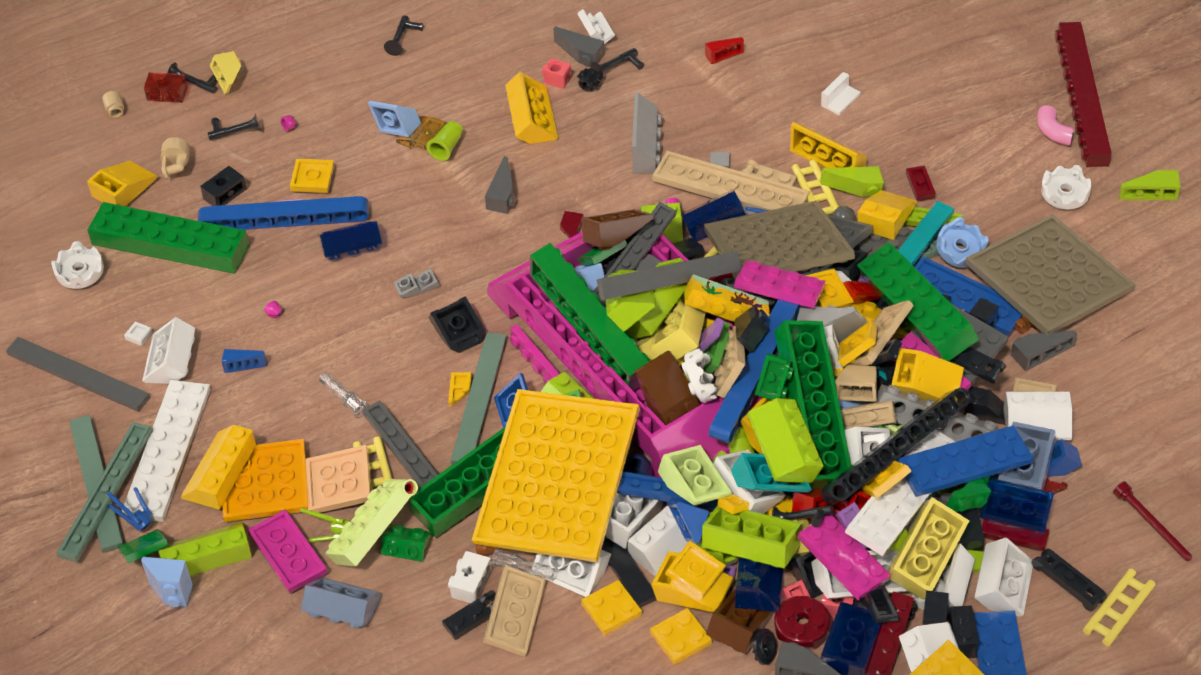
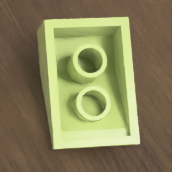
(692, 475)

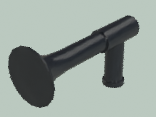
(392, 46)
(628, 55)
(208, 86)
(217, 132)
(816, 513)

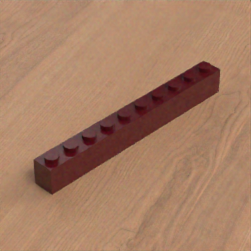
(1083, 95)

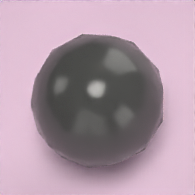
(844, 212)

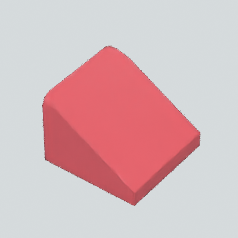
(794, 589)

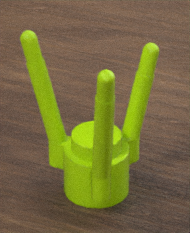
(336, 525)

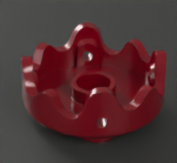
(808, 634)

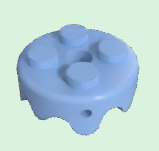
(961, 233)

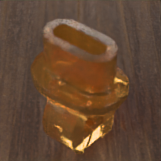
(1024, 325)

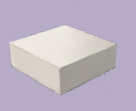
(138, 333)

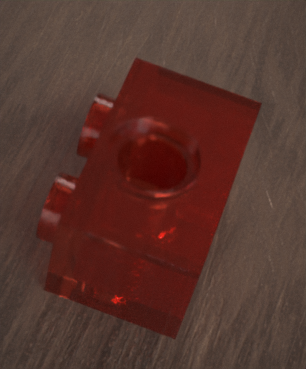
(165, 87)

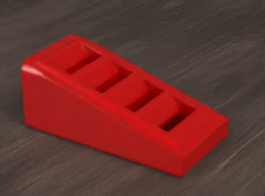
(717, 50)
(861, 291)

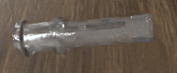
(348, 398)
(515, 560)

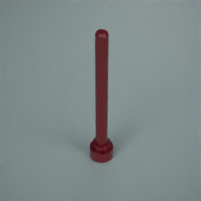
(1124, 492)

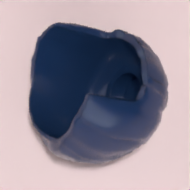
(638, 464)

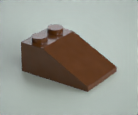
(613, 228)
(666, 388)
(736, 625)

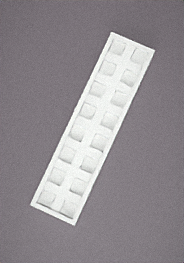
(168, 447)
(887, 516)

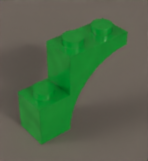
(972, 495)

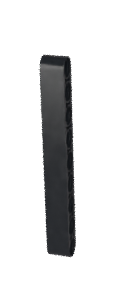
(888, 449)

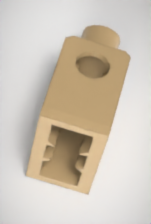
(857, 383)

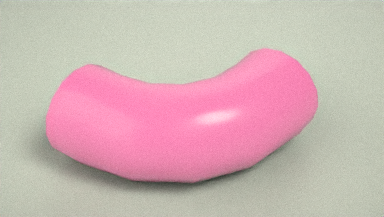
(1052, 128)

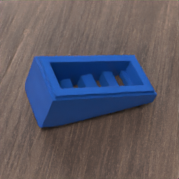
(240, 360)

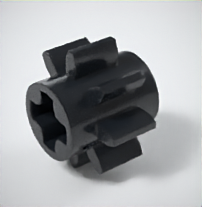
(588, 79)

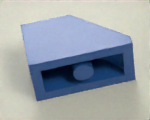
(1064, 459)

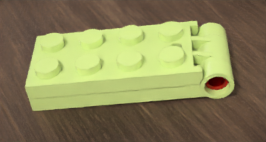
(370, 521)

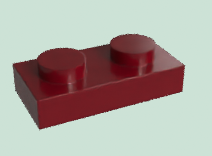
(920, 183)

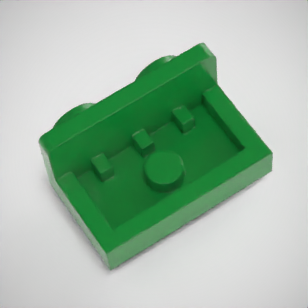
(774, 376)
(405, 542)

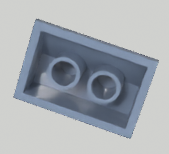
(1040, 444)
(340, 602)

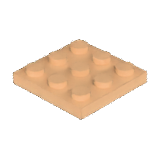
(338, 479)

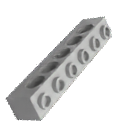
(912, 401)

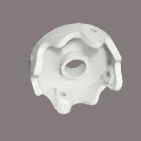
(1069, 179)
(78, 257)
(700, 381)

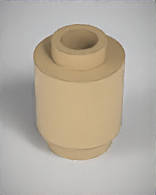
(113, 104)

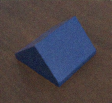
(505, 398)
(688, 520)

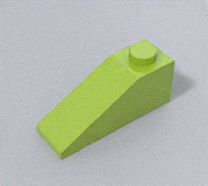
(853, 180)
(1152, 186)

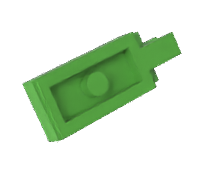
(717, 350)

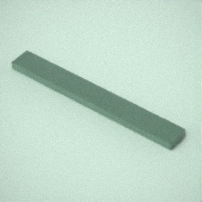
(479, 395)
(92, 470)
(99, 501)

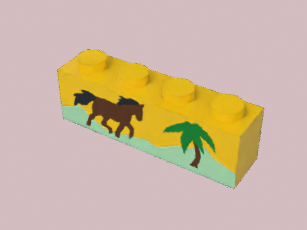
(720, 299)

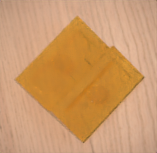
(423, 133)

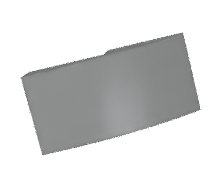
(412, 286)

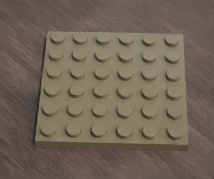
(782, 237)
(1049, 274)

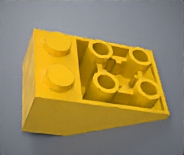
(120, 183)
(925, 374)
(671, 592)

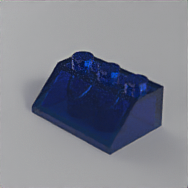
(717, 209)
(350, 239)
(1017, 505)
(758, 586)
(851, 640)

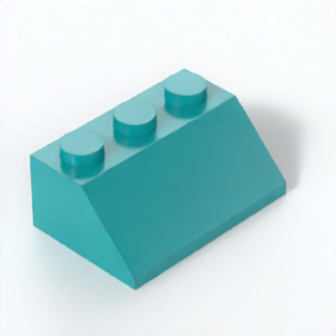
(753, 473)

